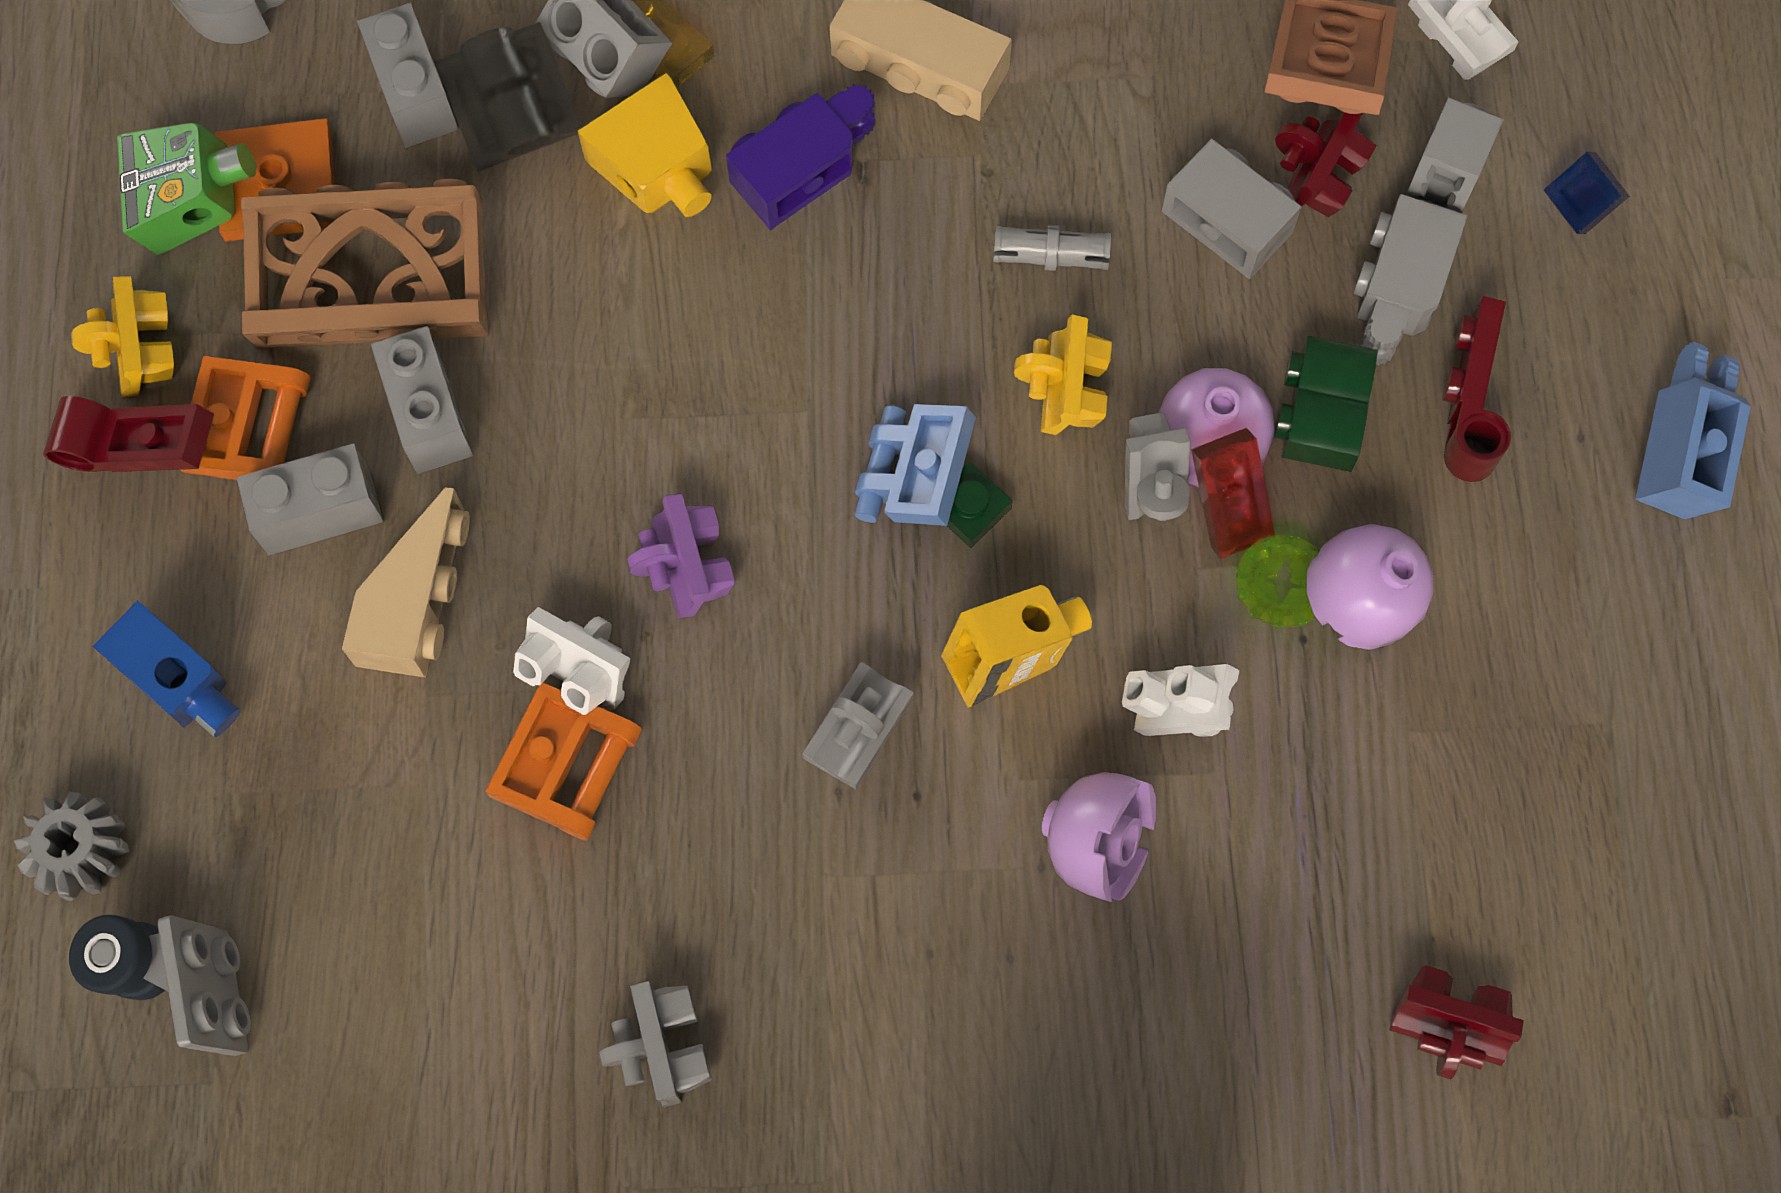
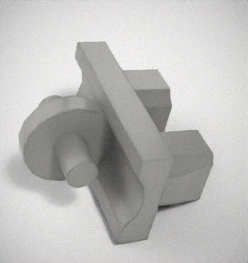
(1156, 469)
(858, 725)
(670, 1071)

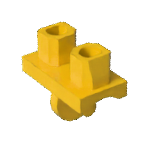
(131, 313)
(1057, 375)

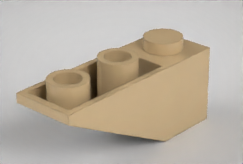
(401, 601)

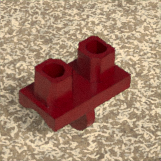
(1317, 153)
(1456, 1028)

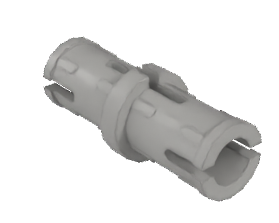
(1052, 247)

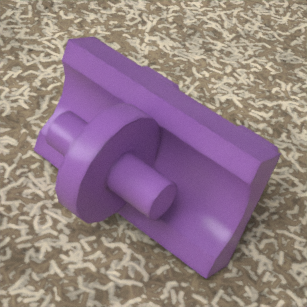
(673, 560)

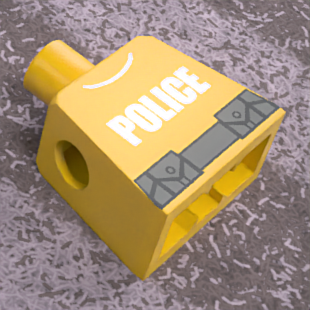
(1011, 641)

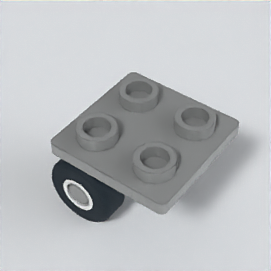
(177, 956)

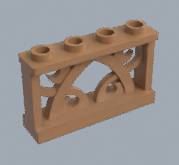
(299, 317)

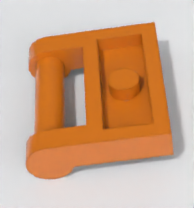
(233, 394)
(544, 754)

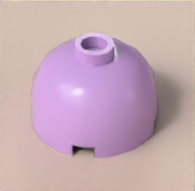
(1218, 404)
(1370, 585)
(1097, 833)

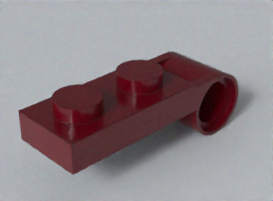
(1467, 391)
(131, 439)

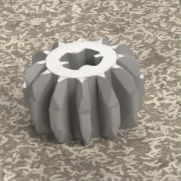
(56, 867)

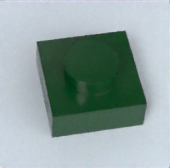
(976, 506)

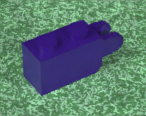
(800, 153)

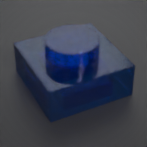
(1586, 193)

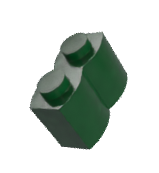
(1327, 403)

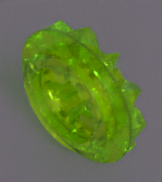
(1264, 561)

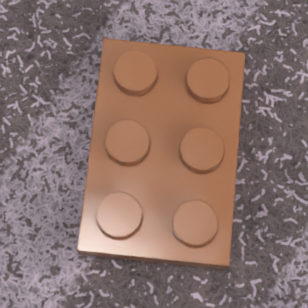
(1333, 54)

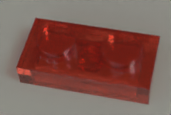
(1233, 492)

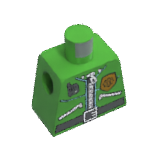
(178, 183)

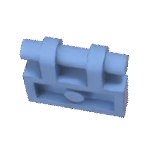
(928, 465)

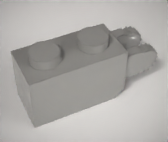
(1408, 272)

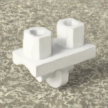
(1466, 31)
(576, 655)
(1181, 700)

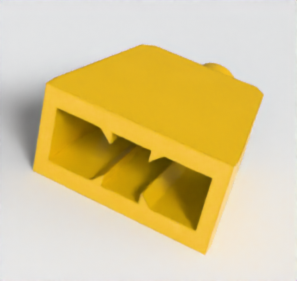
(651, 150)

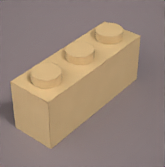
(923, 51)

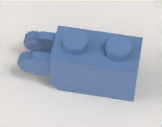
(1695, 437)

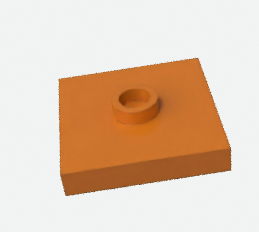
(286, 157)

